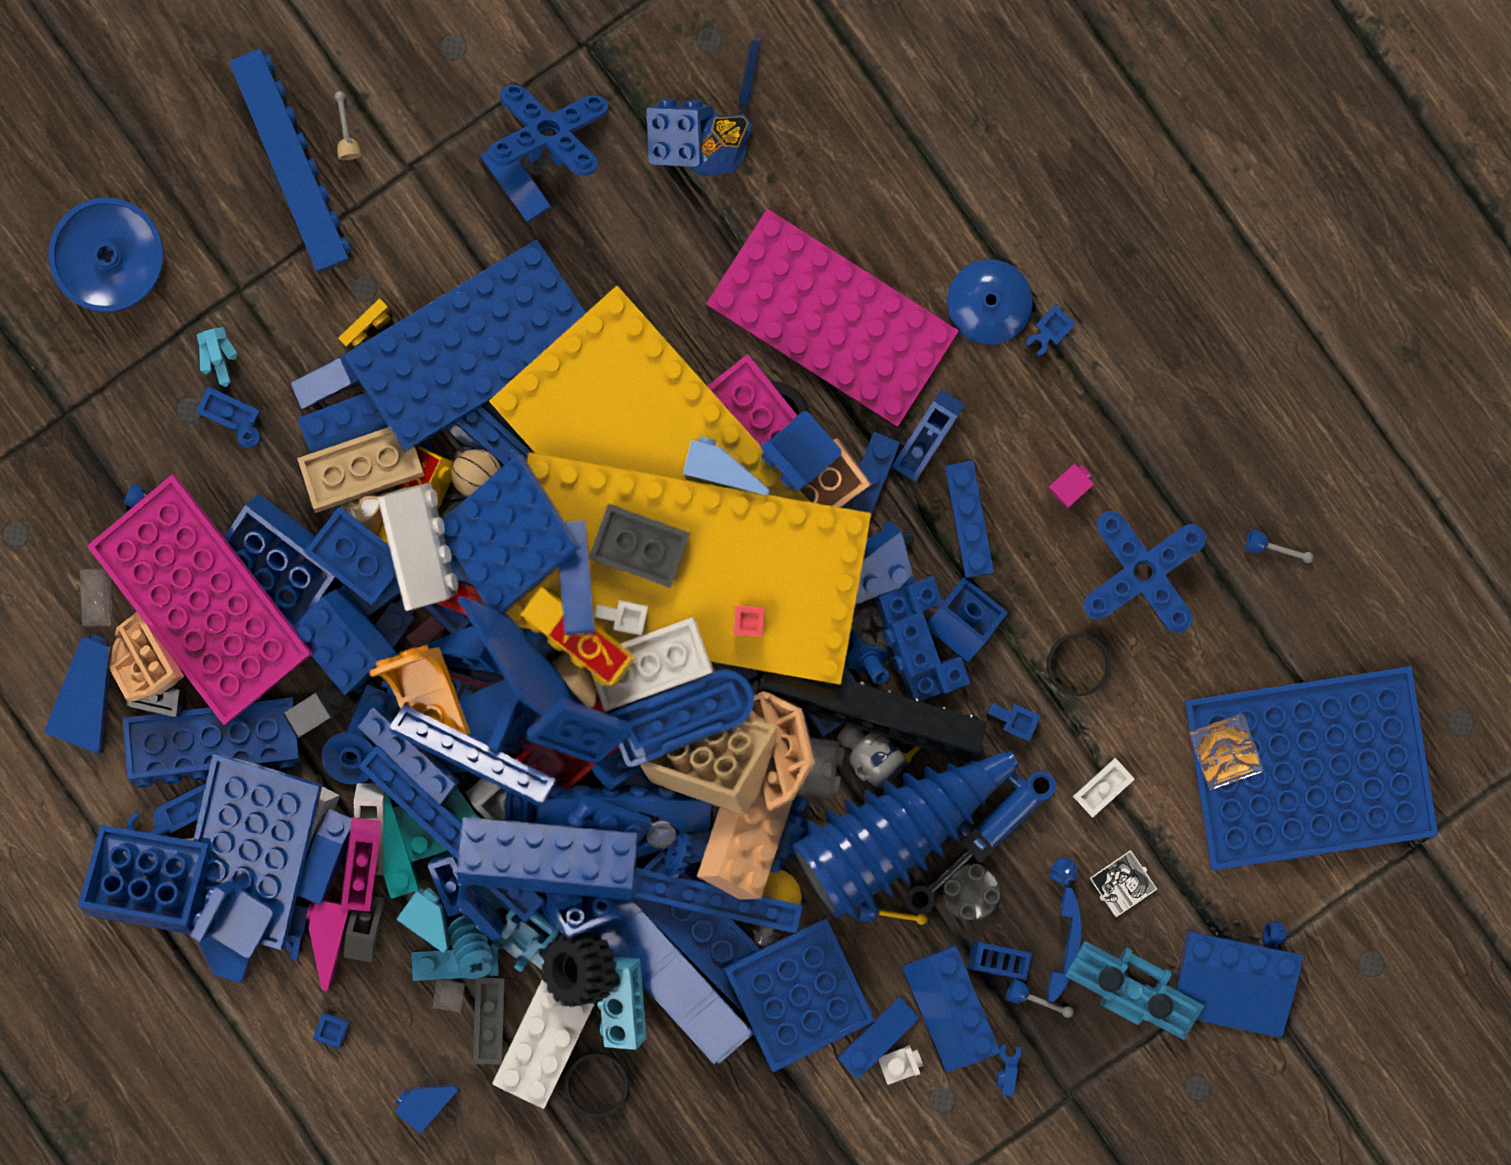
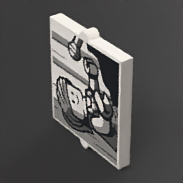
(1123, 883)

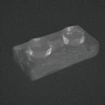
(95, 597)

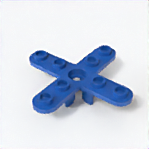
(536, 118)
(1160, 560)

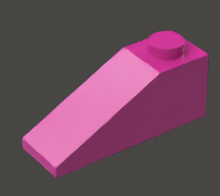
(327, 934)

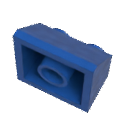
(966, 619)

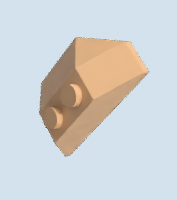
(141, 661)
(791, 753)

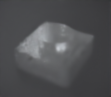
(448, 995)

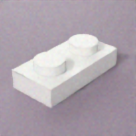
(1103, 787)

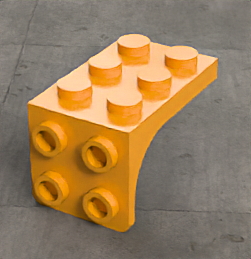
(424, 684)

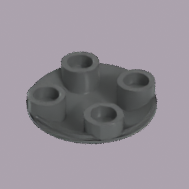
(972, 892)

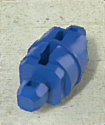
(793, 831)

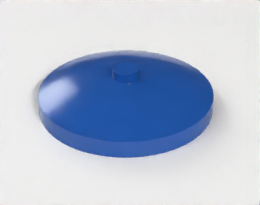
(106, 255)

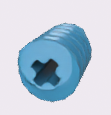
(470, 948)

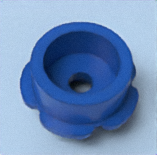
(1274, 934)

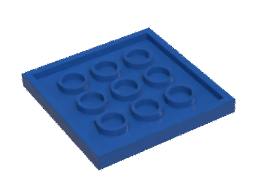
(508, 535)
(798, 994)

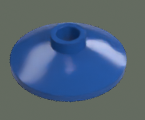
(342, 765)

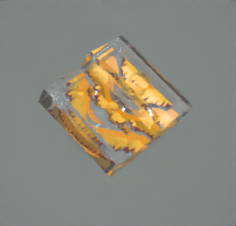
(1226, 751)

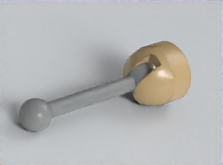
(347, 147)

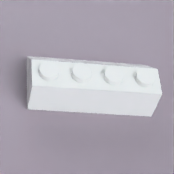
(418, 546)

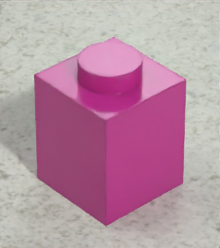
(1071, 485)

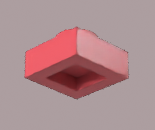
(748, 620)

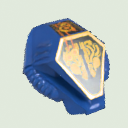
(723, 144)

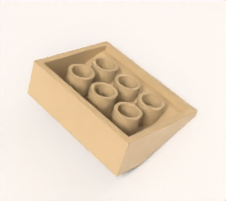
(719, 768)

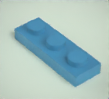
(440, 965)

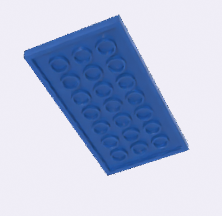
(464, 345)

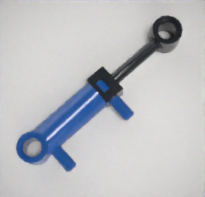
(988, 833)

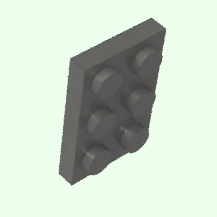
(639, 545)

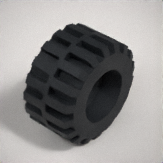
(579, 969)

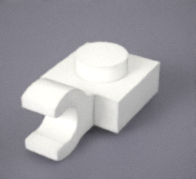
(627, 617)

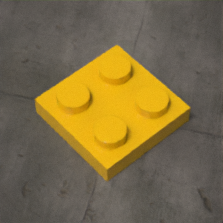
(375, 317)

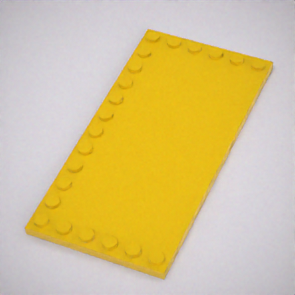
(625, 401)
(740, 551)

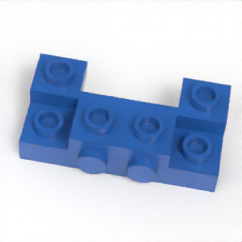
(912, 642)

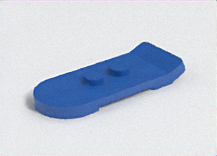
(684, 715)

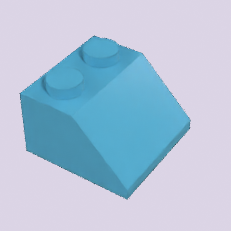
(427, 918)

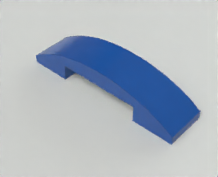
(1068, 908)

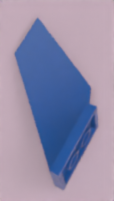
(565, 719)
(495, 720)

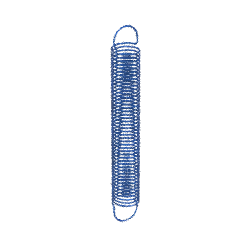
(751, 72)

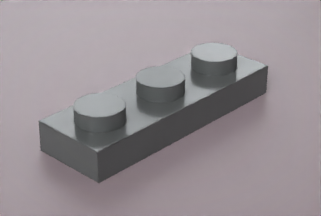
(489, 1020)

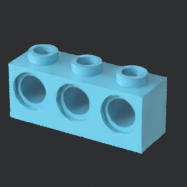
(630, 1015)

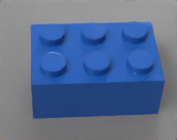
(342, 640)

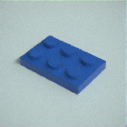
(354, 555)

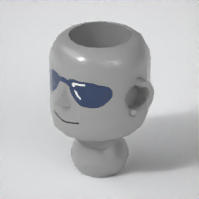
(872, 755)

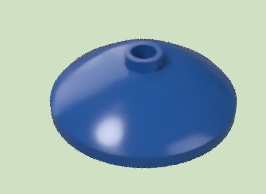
(986, 322)

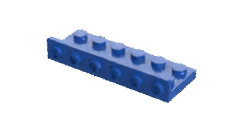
(183, 746)

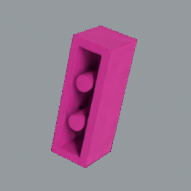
(360, 864)

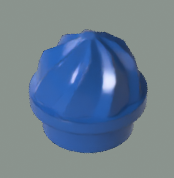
(1064, 871)

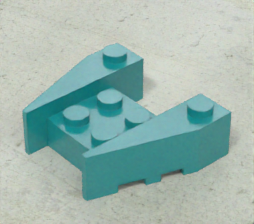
(408, 841)

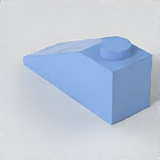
(716, 465)

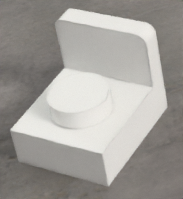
(900, 1064)

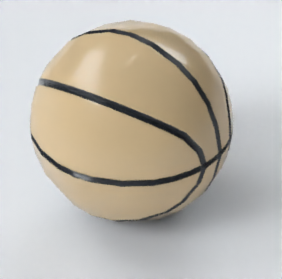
(473, 470)

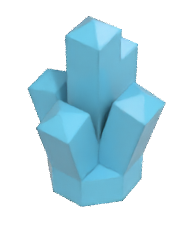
(212, 347)

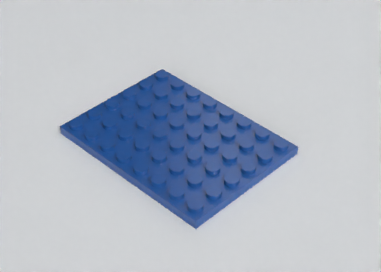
(1336, 764)

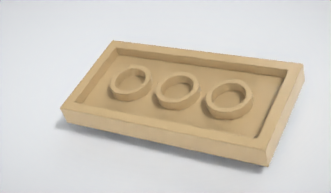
(357, 469)

